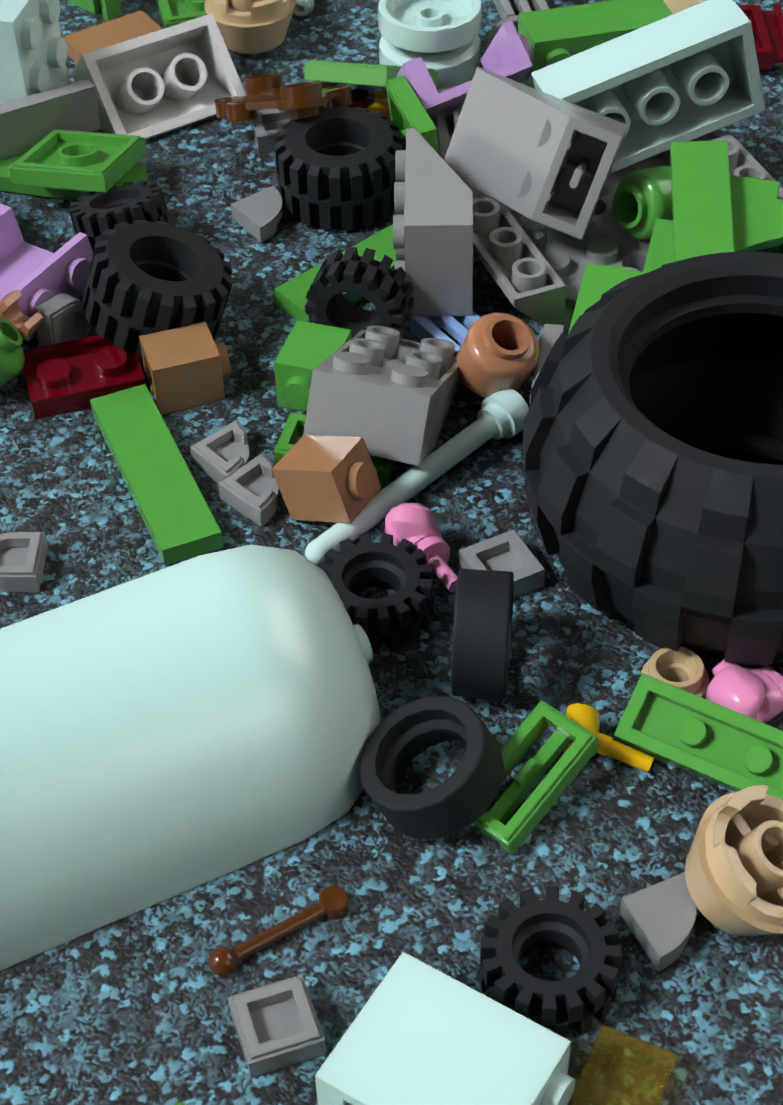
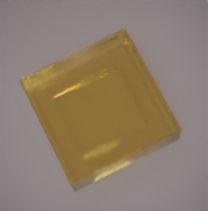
(624, 1072)

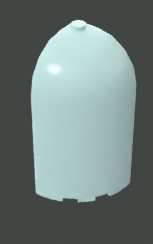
(172, 737)

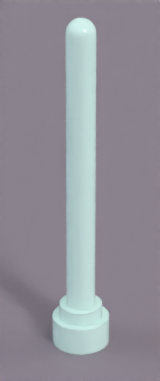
(499, 417)

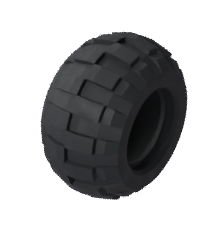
(637, 448)

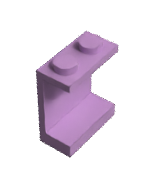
(506, 55)
(37, 271)

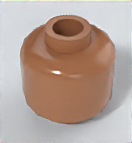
(497, 354)

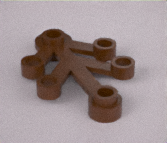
(268, 92)

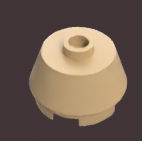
(251, 24)
(738, 863)

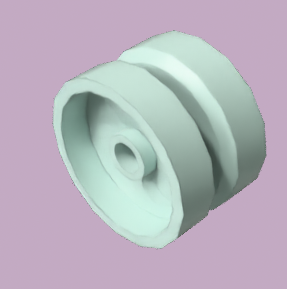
(437, 31)

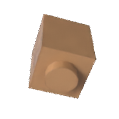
(184, 367)
(327, 478)

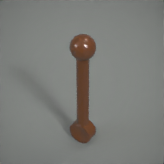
(332, 905)

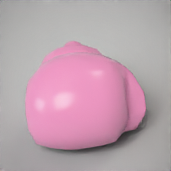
(420, 527)
(748, 692)

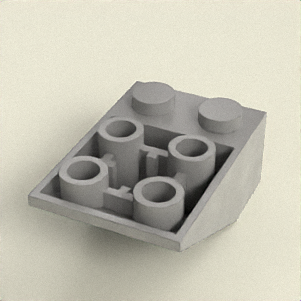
(534, 151)
(433, 230)
(385, 392)

